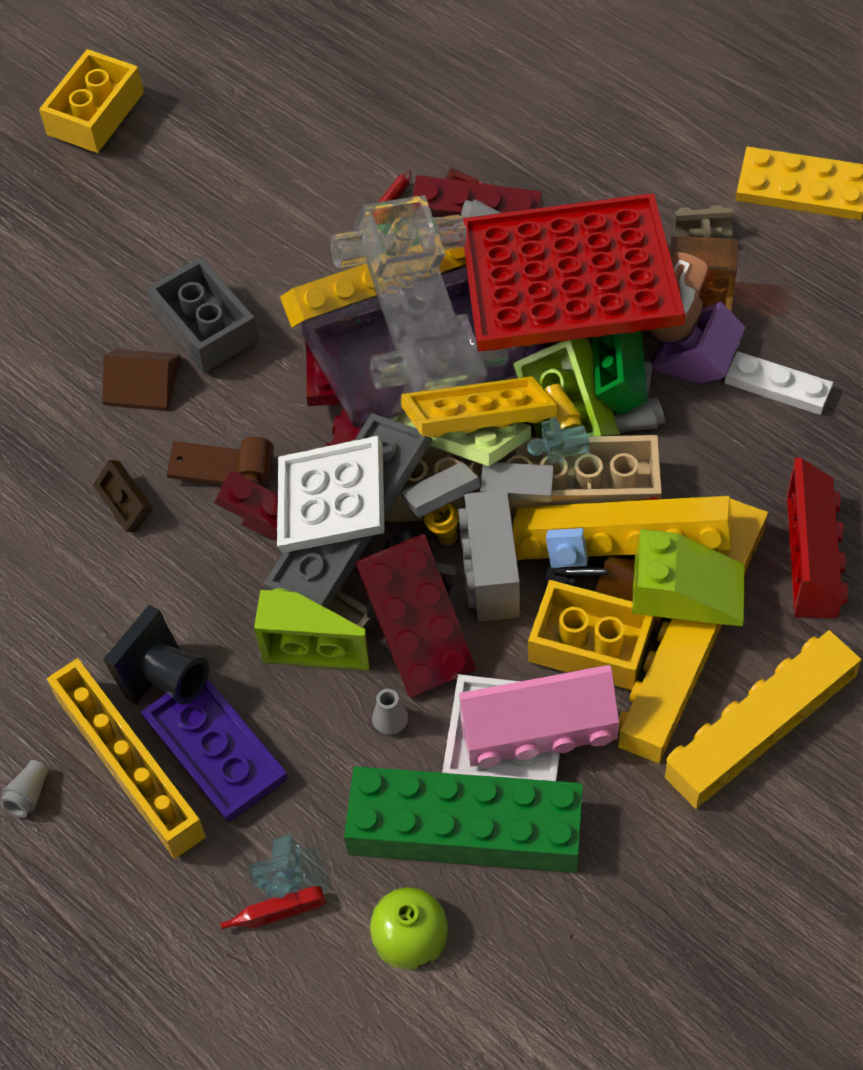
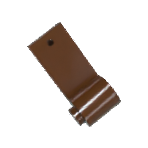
(213, 463)

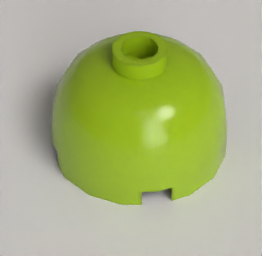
(409, 928)

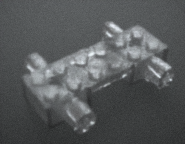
(403, 257)

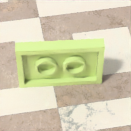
(485, 444)

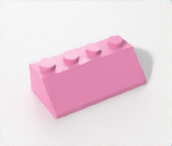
(539, 716)

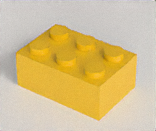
(92, 100)
(587, 631)

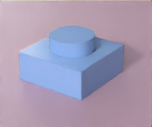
(567, 548)

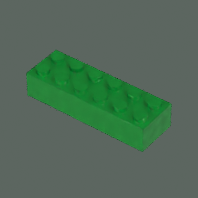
(464, 819)

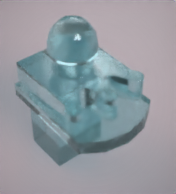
(559, 443)
(280, 871)

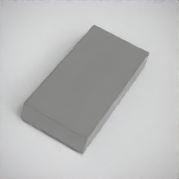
(521, 481)
(440, 489)

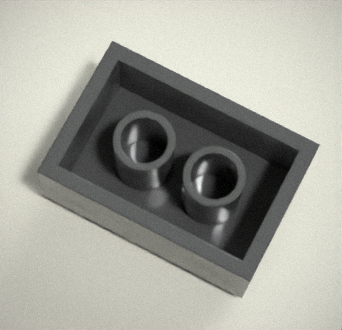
(203, 314)

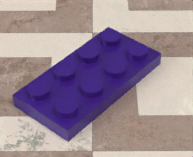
(216, 750)

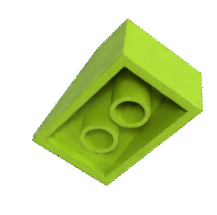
(686, 580)
(304, 633)

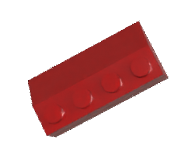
(815, 542)

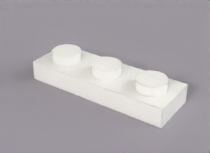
(778, 383)

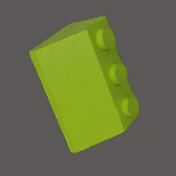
(572, 367)

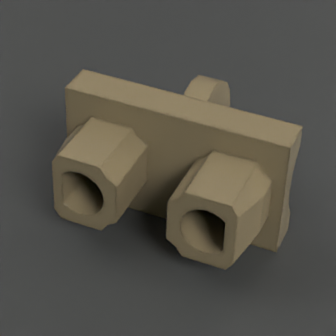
(704, 223)

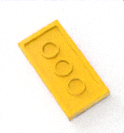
(801, 183)
(478, 406)

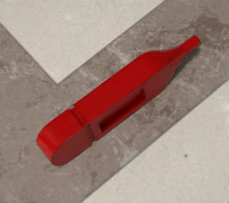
(278, 908)

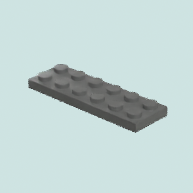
(323, 569)

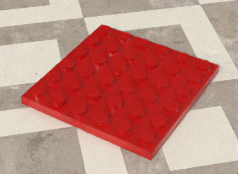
(570, 273)

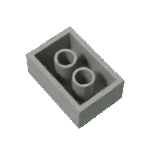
(489, 556)

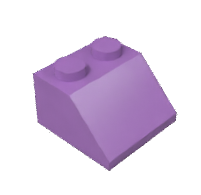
(706, 351)

